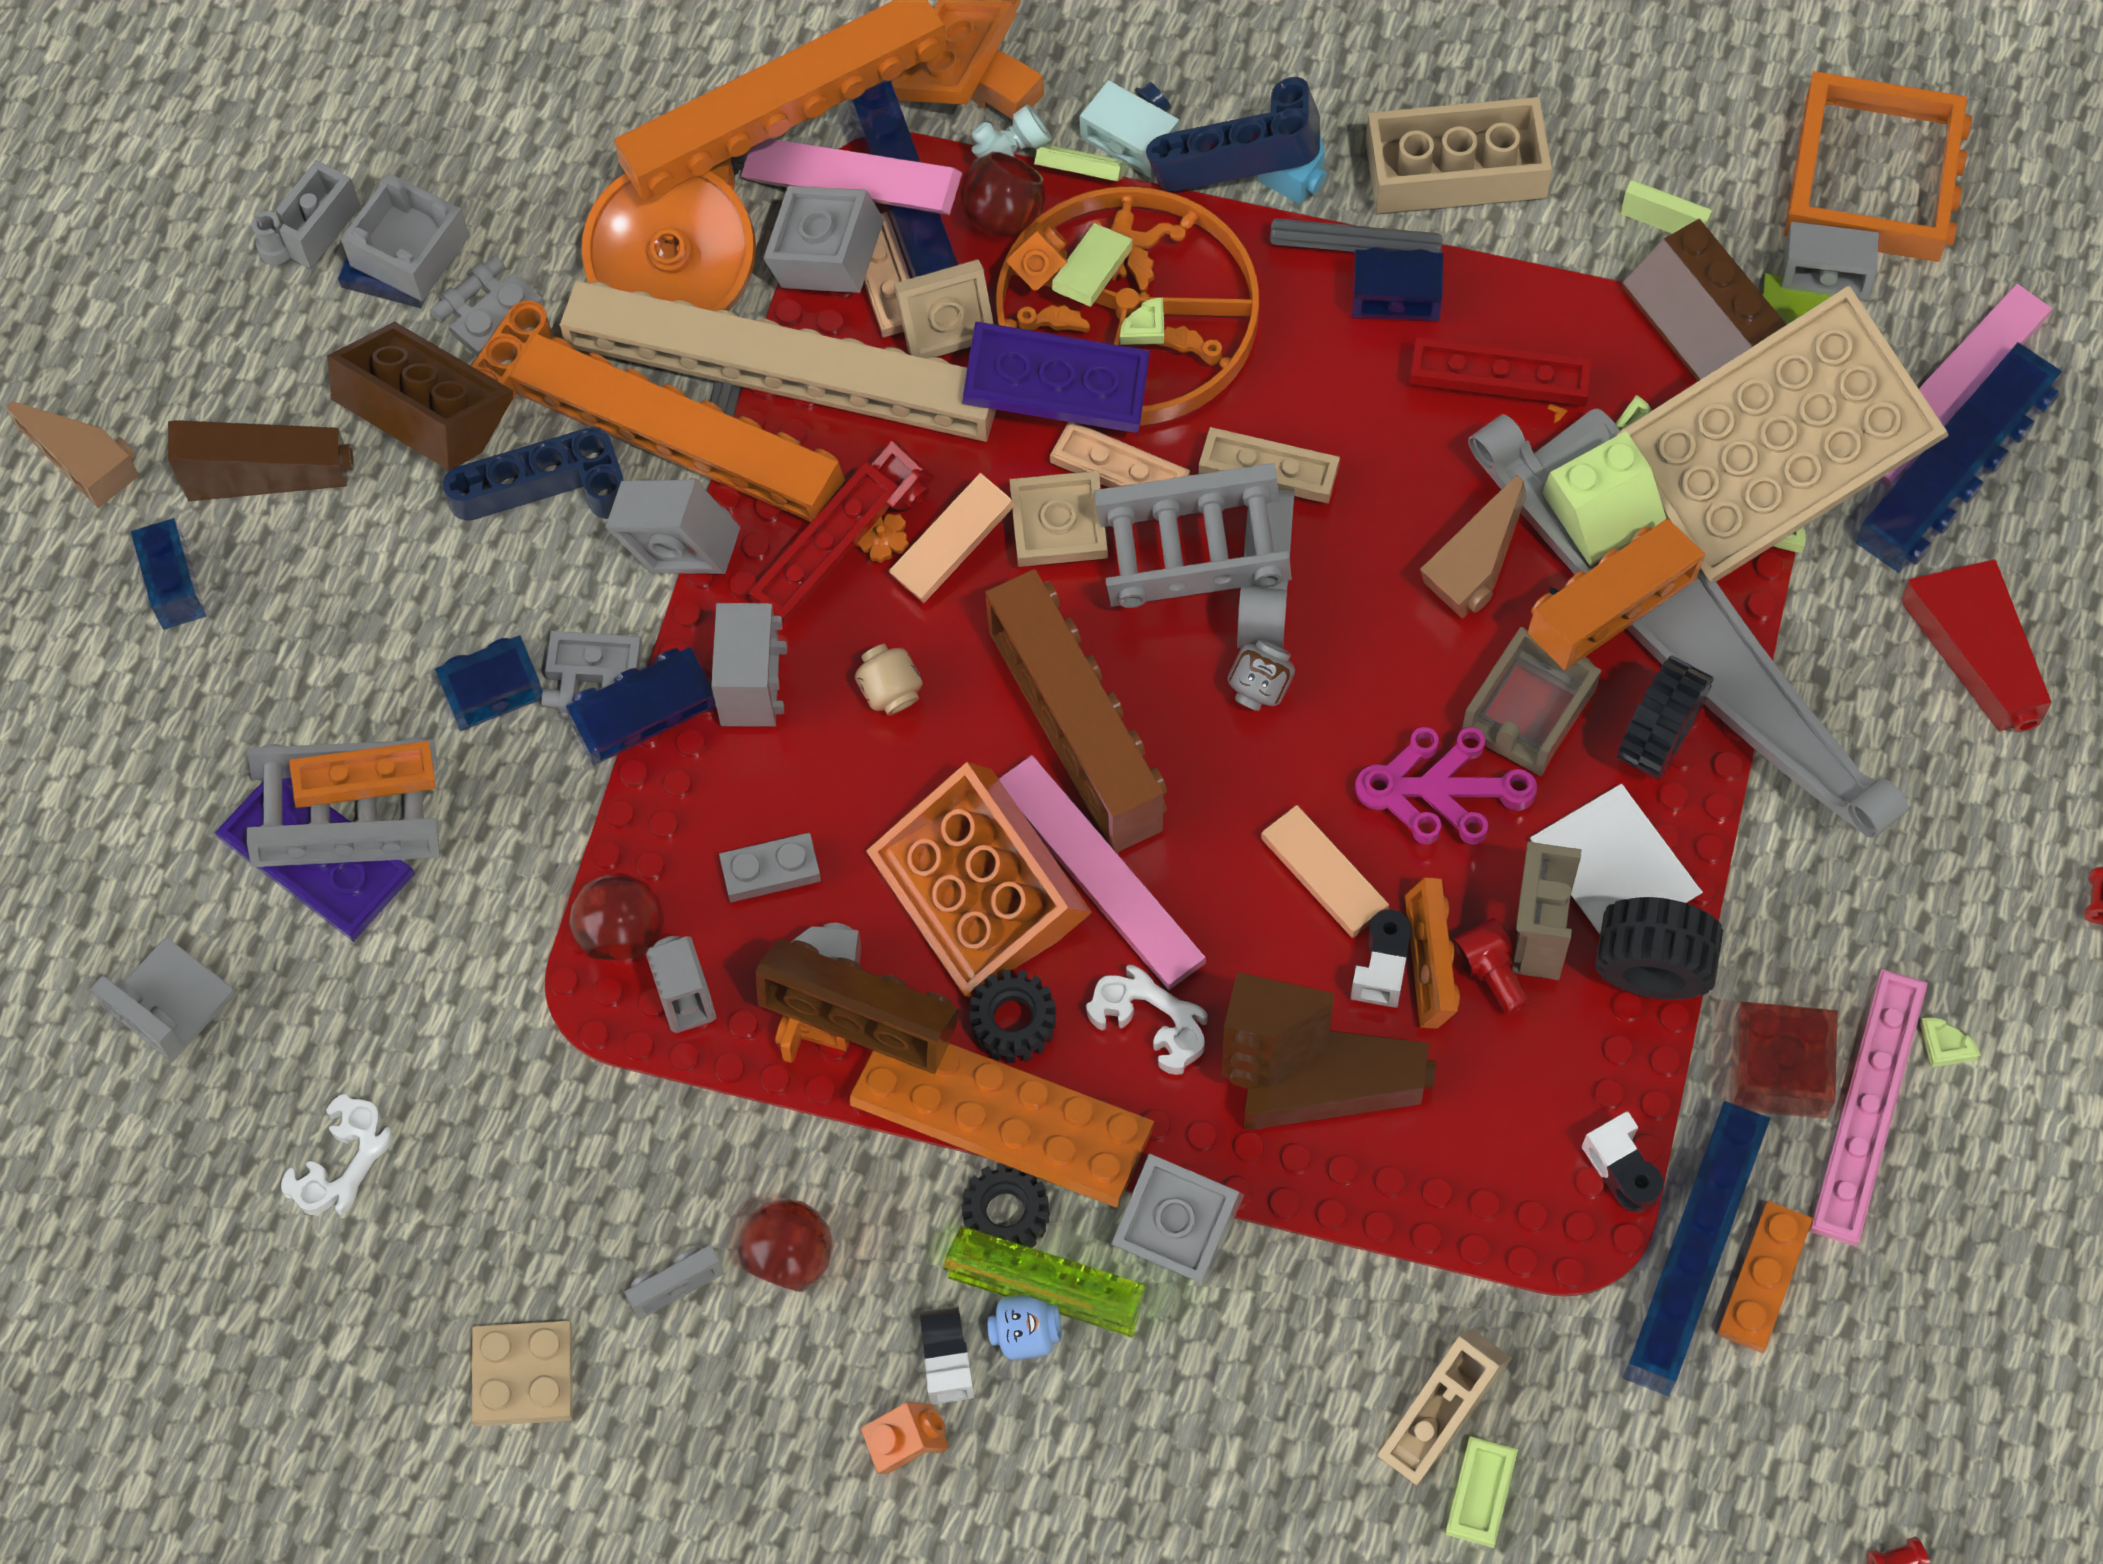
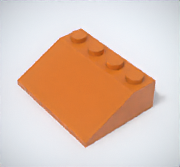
(977, 878)

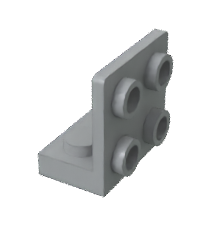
(165, 998)

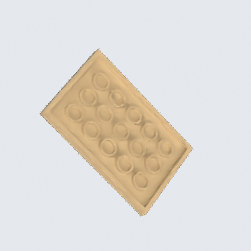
(1784, 433)

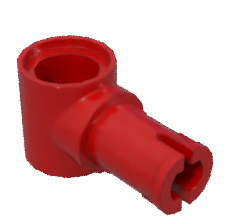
(1487, 954)

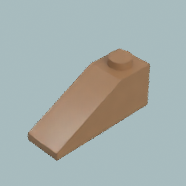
(79, 450)
(1471, 561)

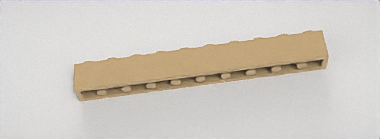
(772, 358)

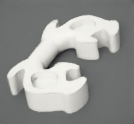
(1114, 998)
(359, 1121)

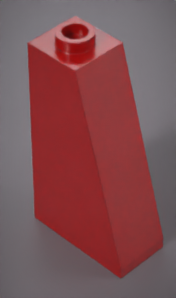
(1982, 640)

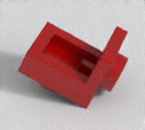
(906, 473)

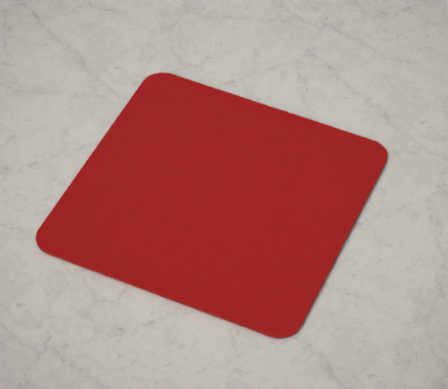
(1493, 1156)

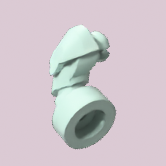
(1025, 132)

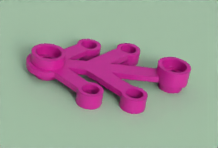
(1438, 787)

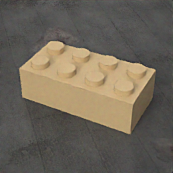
(1458, 155)

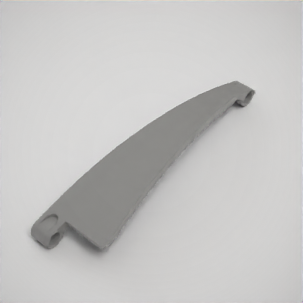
(1706, 633)

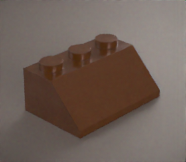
(1273, 1030)

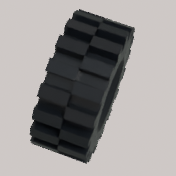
(1665, 717)

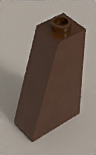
(255, 459)
(1350, 1079)

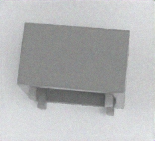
(405, 237)
(823, 239)
(673, 526)
(747, 664)
(1177, 1219)

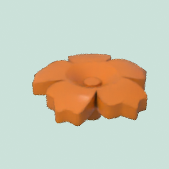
(885, 538)

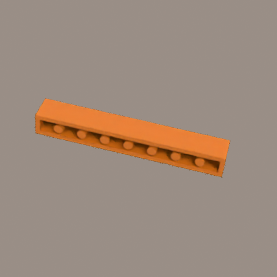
(779, 95)
(677, 427)

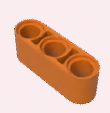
(512, 340)

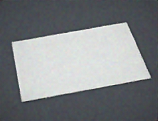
(1618, 855)

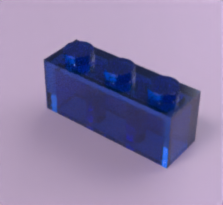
(640, 704)

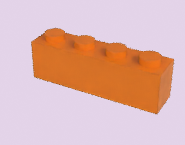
(1614, 593)

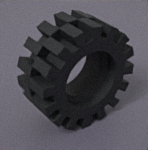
(1008, 989)
(1011, 1182)

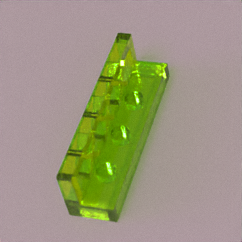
(1021, 1270)

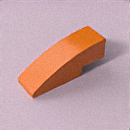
(1008, 85)

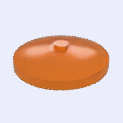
(675, 245)

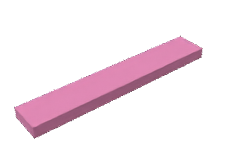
(885, 178)
(1977, 356)
(1102, 874)
(1868, 1108)

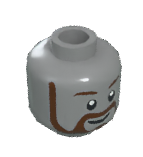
(1261, 674)

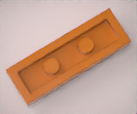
(362, 774)
(1431, 953)
(1764, 1276)

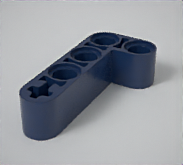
(1241, 146)
(534, 483)

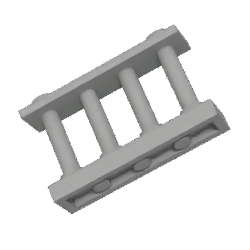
(1185, 495)
(334, 842)

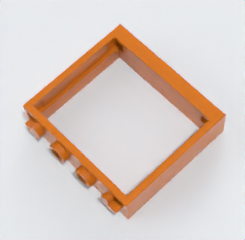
(1891, 99)

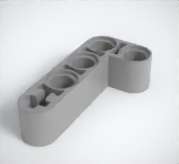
(1264, 608)

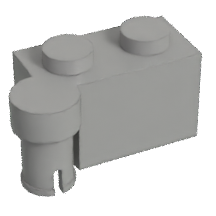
(308, 217)

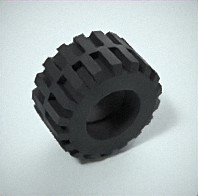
(1659, 948)

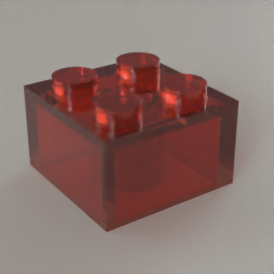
(1784, 1059)

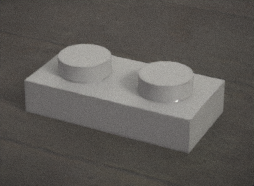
(770, 867)
(657, 1290)

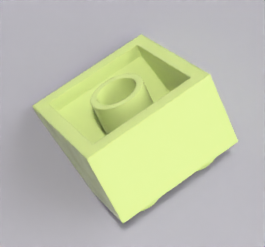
(1605, 497)

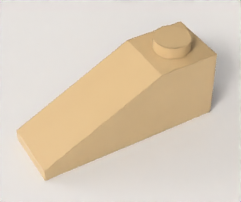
(1444, 1405)

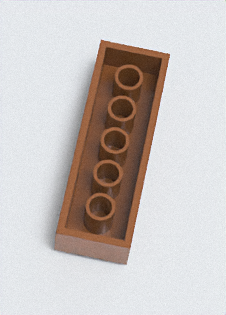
(1076, 711)

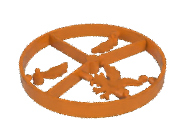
(1141, 266)

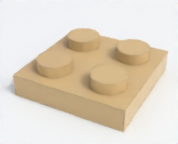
(942, 309)
(1057, 519)
(522, 1373)

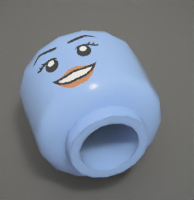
(1025, 1327)

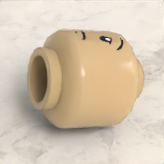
(888, 679)

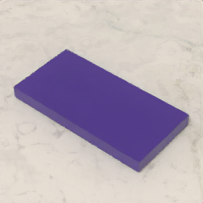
(1056, 377)
(340, 893)

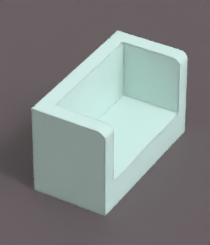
(1124, 125)

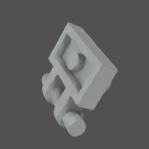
(480, 322)
(586, 659)

